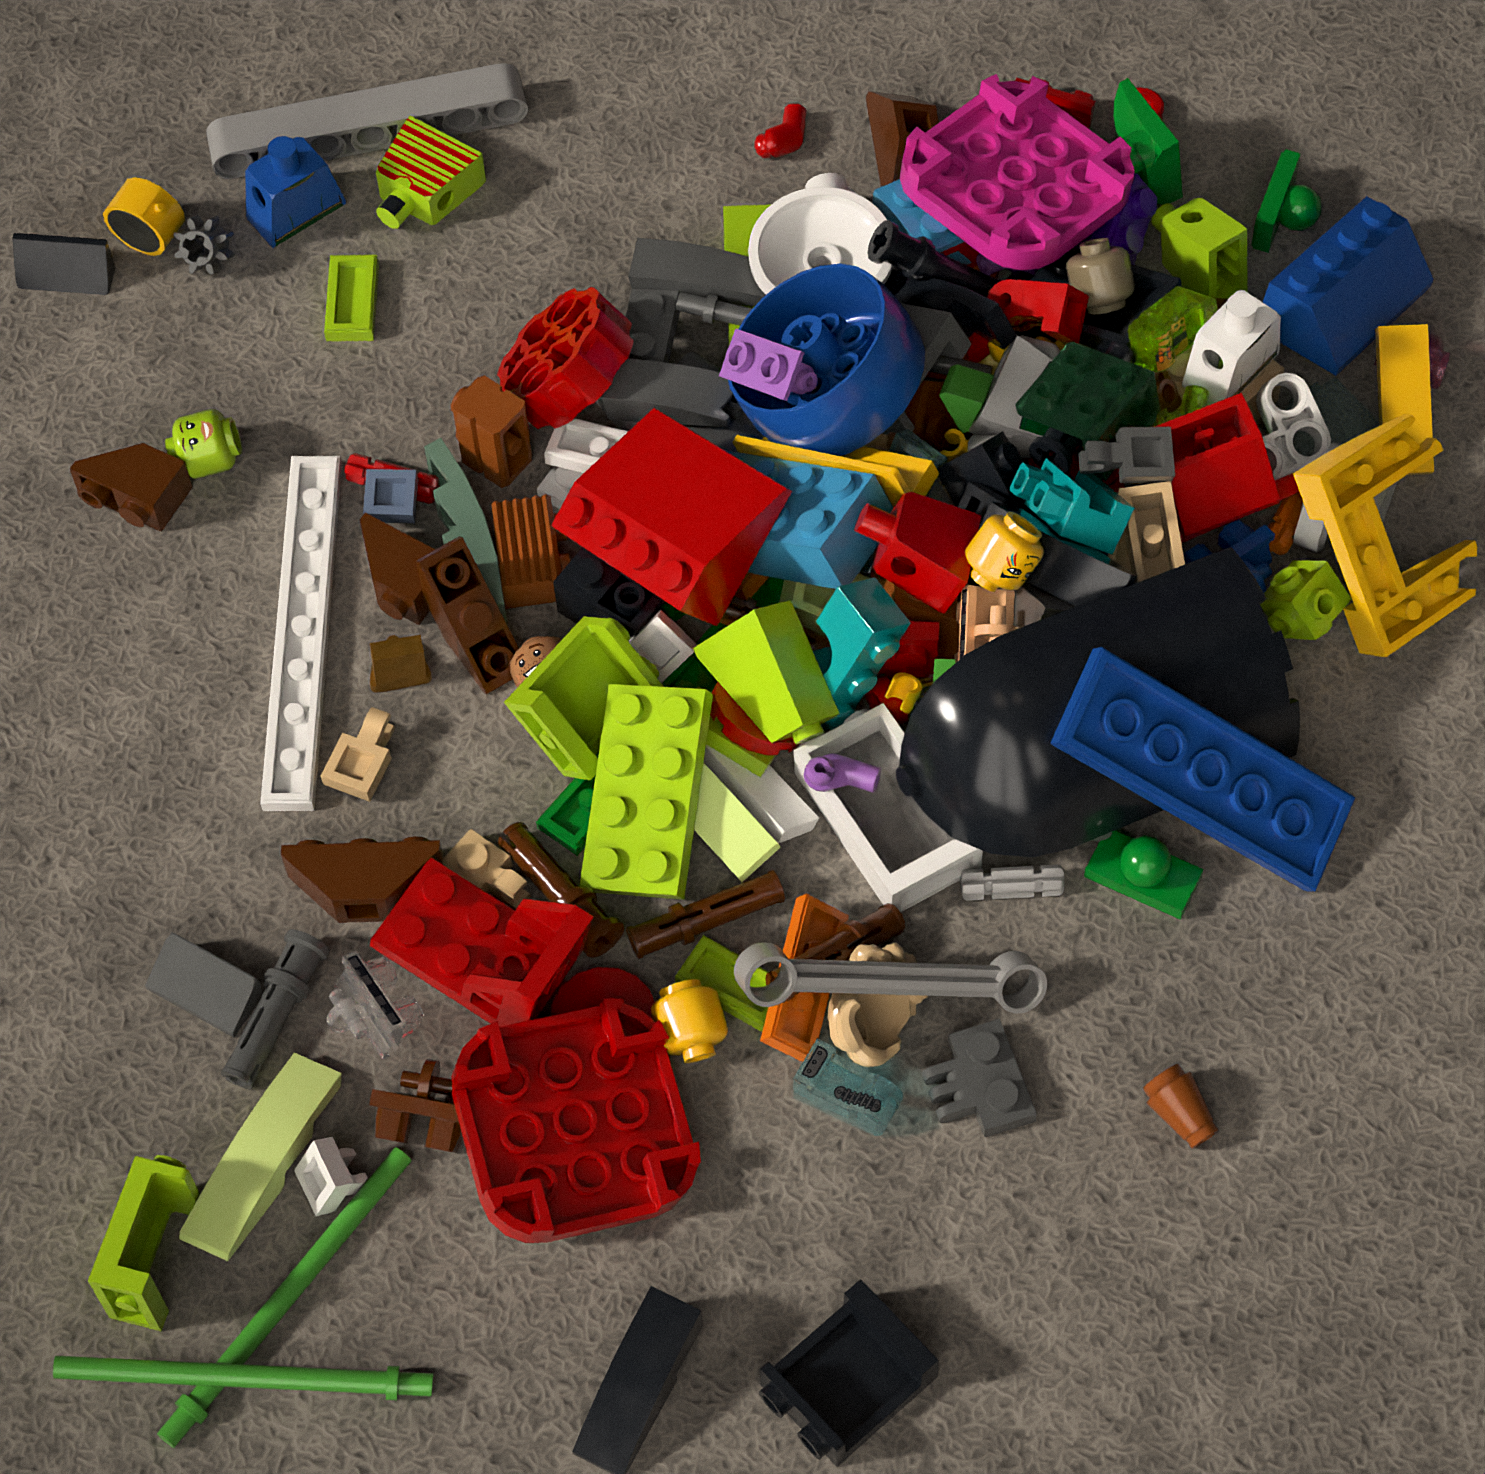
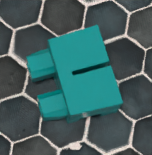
(1076, 508)

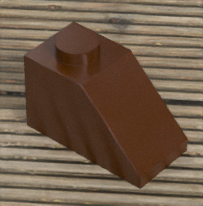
(394, 569)

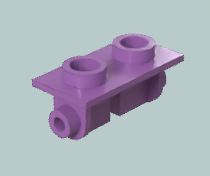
(767, 366)

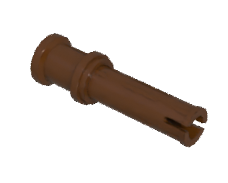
(560, 887)

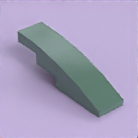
(463, 515)

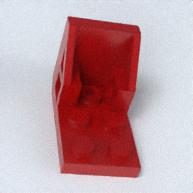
(480, 949)

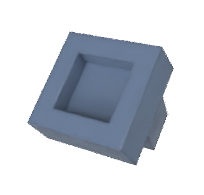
(391, 495)

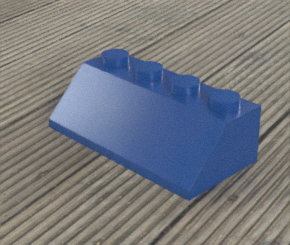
(1349, 285)

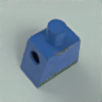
(289, 190)

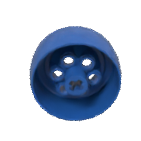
(837, 320)

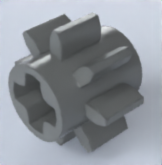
(215, 240)

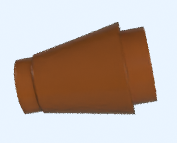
(1181, 1105)

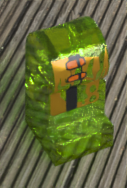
(1169, 327)

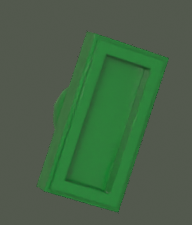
(1285, 203)
(1144, 872)

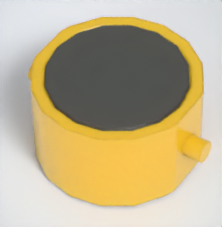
(144, 216)

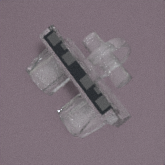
(365, 1008)

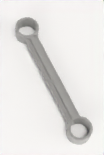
(890, 978)

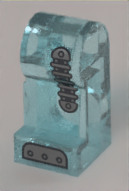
(846, 1090)

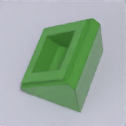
(965, 394)

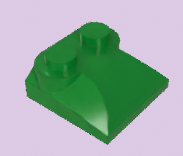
(1154, 147)

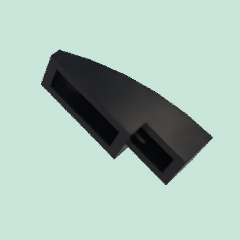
(638, 1381)

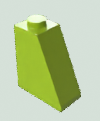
(771, 673)

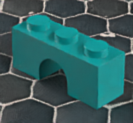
(863, 635)

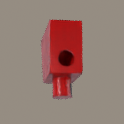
(922, 546)

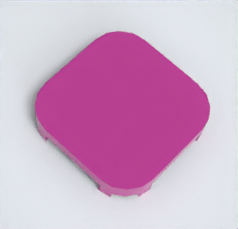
(1016, 175)

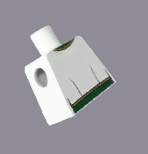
(1243, 336)

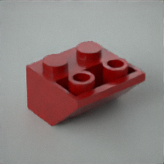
(1219, 466)

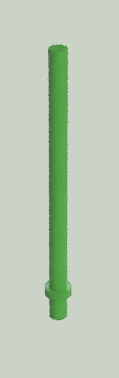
(245, 1376)
(193, 1407)

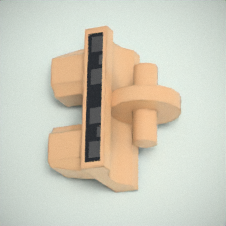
(983, 617)

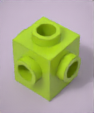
(1304, 600)

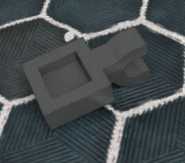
(1138, 453)

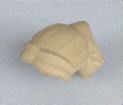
(871, 1023)

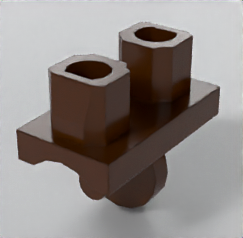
(397, 1110)

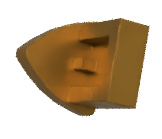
(398, 664)

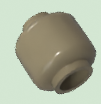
(1102, 274)

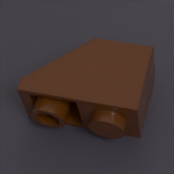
(134, 481)

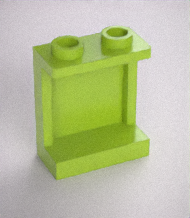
(568, 691)
(133, 1237)

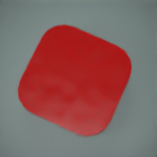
(573, 1122)

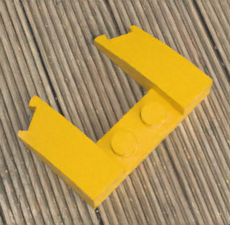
(1341, 490)

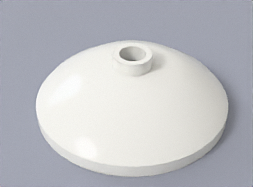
(813, 230)

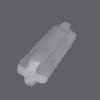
(1012, 882)

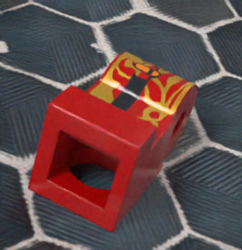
(1049, 305)

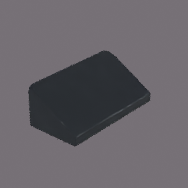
(62, 263)

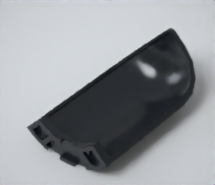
(984, 729)

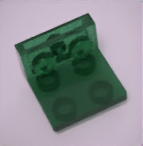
(1091, 396)

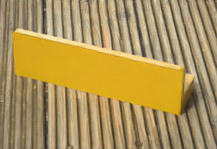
(893, 471)

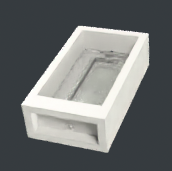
(885, 831)

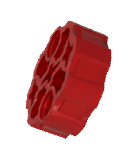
(566, 357)

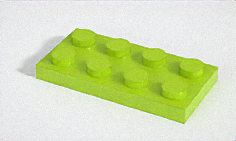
(646, 791)

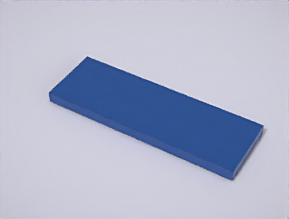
(1202, 769)

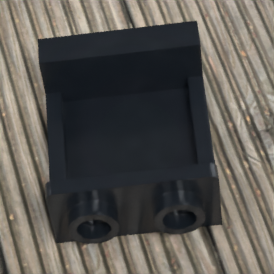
(848, 1376)

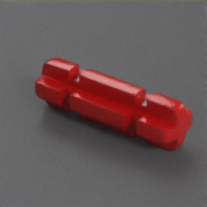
(358, 464)

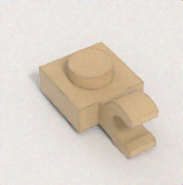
(361, 762)
(487, 868)

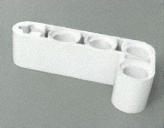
(1284, 424)

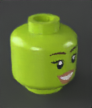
(205, 442)

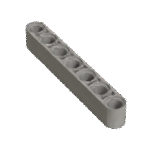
(371, 117)

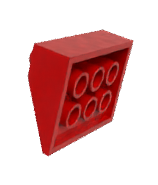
(674, 514)

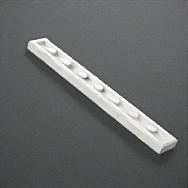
(301, 635)

